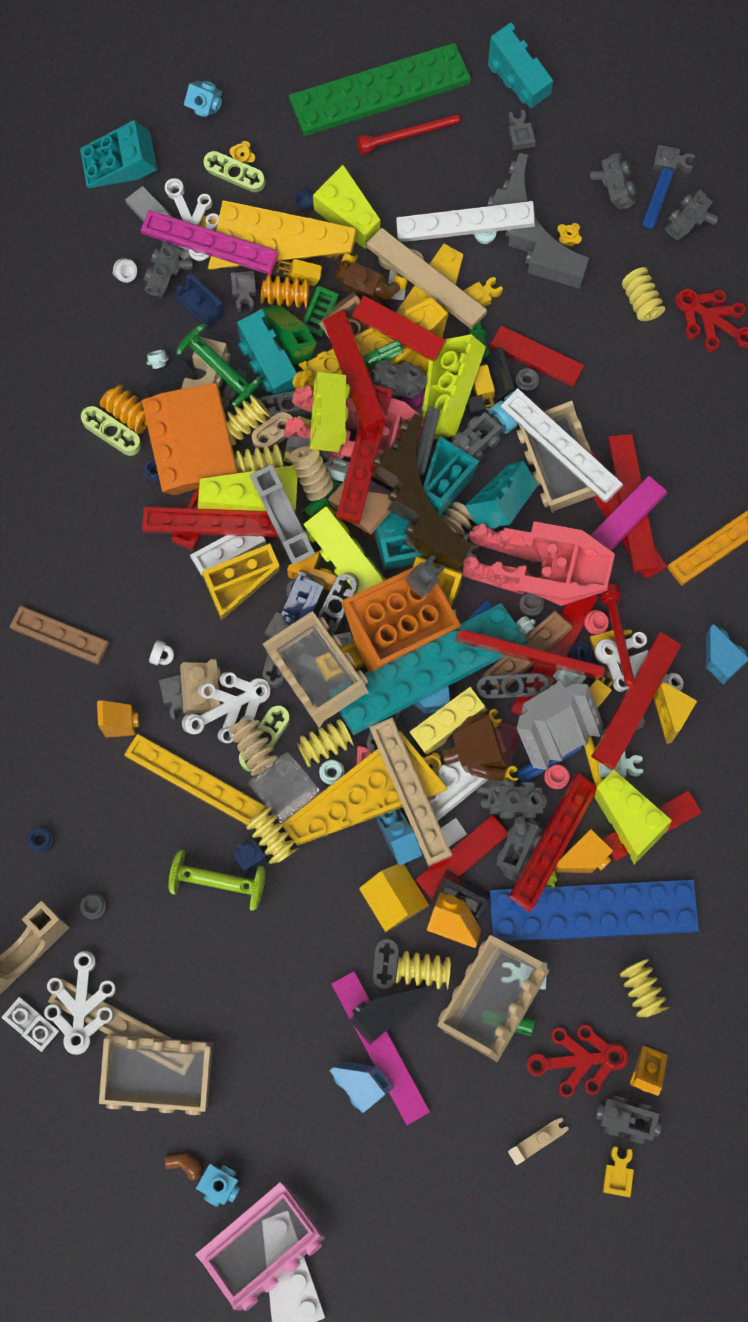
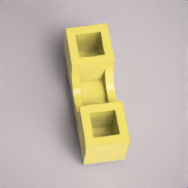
(438, 727)

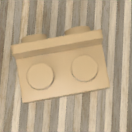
(191, 678)

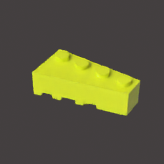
(451, 382)
(239, 493)
(342, 549)

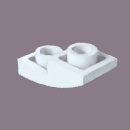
(30, 1024)

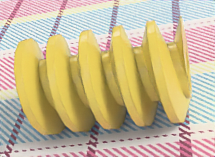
(642, 295)
(246, 418)
(258, 461)
(324, 742)
(271, 836)
(424, 970)
(643, 989)

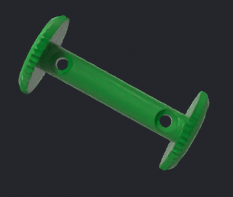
(218, 364)

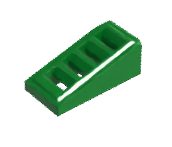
(326, 294)

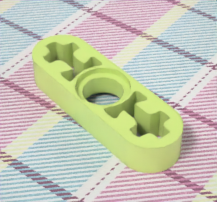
(251, 171)
(107, 421)
(279, 726)

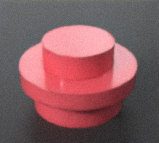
(596, 622)
(556, 776)

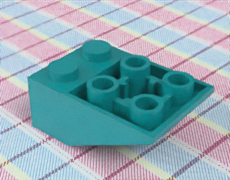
(119, 156)
(390, 544)

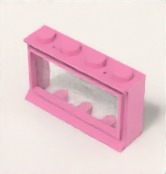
(261, 1247)

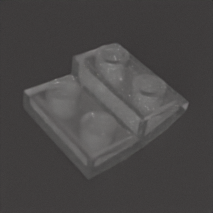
(284, 787)

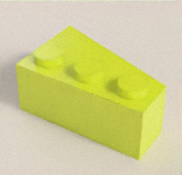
(344, 204)
(329, 412)
(631, 814)

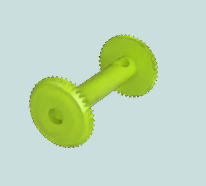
(216, 880)

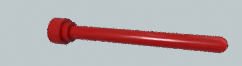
(367, 143)
(611, 598)

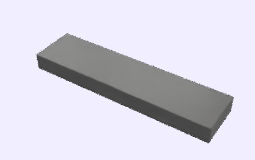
(141, 202)

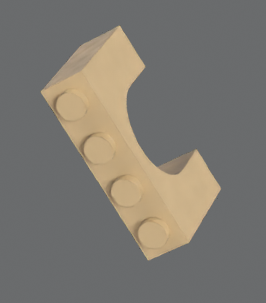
(42, 931)

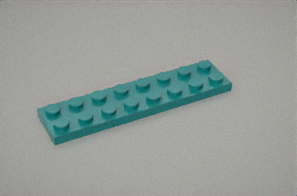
(429, 670)

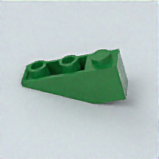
(290, 334)

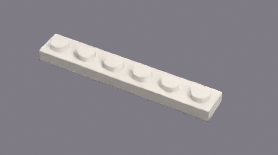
(466, 221)
(562, 446)

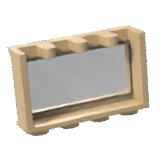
(558, 482)
(316, 667)
(493, 997)
(155, 1074)

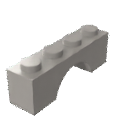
(281, 514)

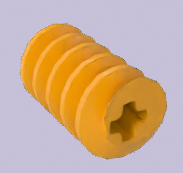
(285, 291)
(125, 408)

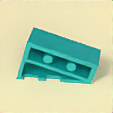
(517, 68)
(265, 354)
(448, 474)
(502, 496)

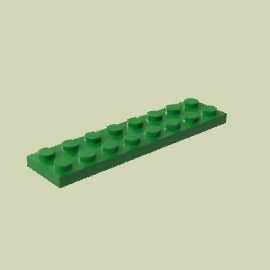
(379, 89)

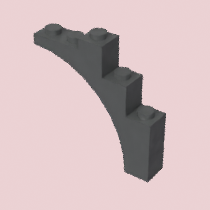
(545, 255)

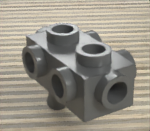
(617, 179)
(691, 212)
(165, 263)
(402, 379)
(471, 441)
(515, 800)
(518, 847)
(620, 1117)

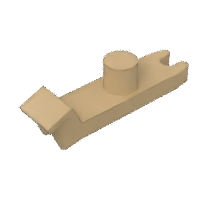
(537, 1141)

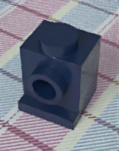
(249, 856)

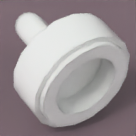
(125, 270)
(159, 647)

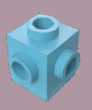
(203, 98)
(209, 1181)

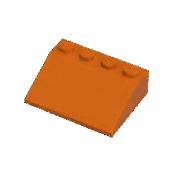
(189, 437)
(395, 620)

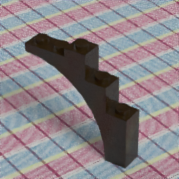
(408, 500)

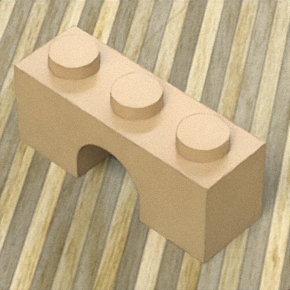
(211, 376)

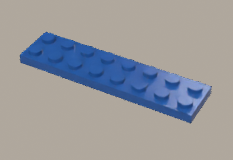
(597, 911)

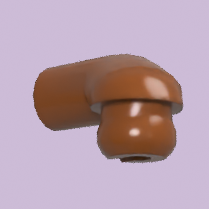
(186, 1163)

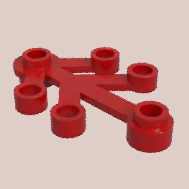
(711, 317)
(582, 1060)

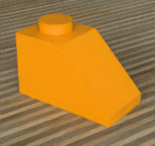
(116, 719)
(586, 855)
(454, 921)

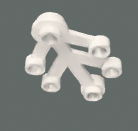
(185, 214)
(636, 660)
(230, 706)
(79, 1006)

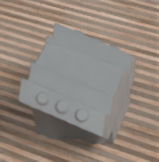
(558, 723)

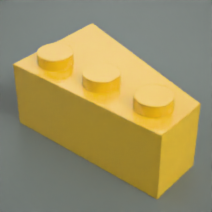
(239, 578)

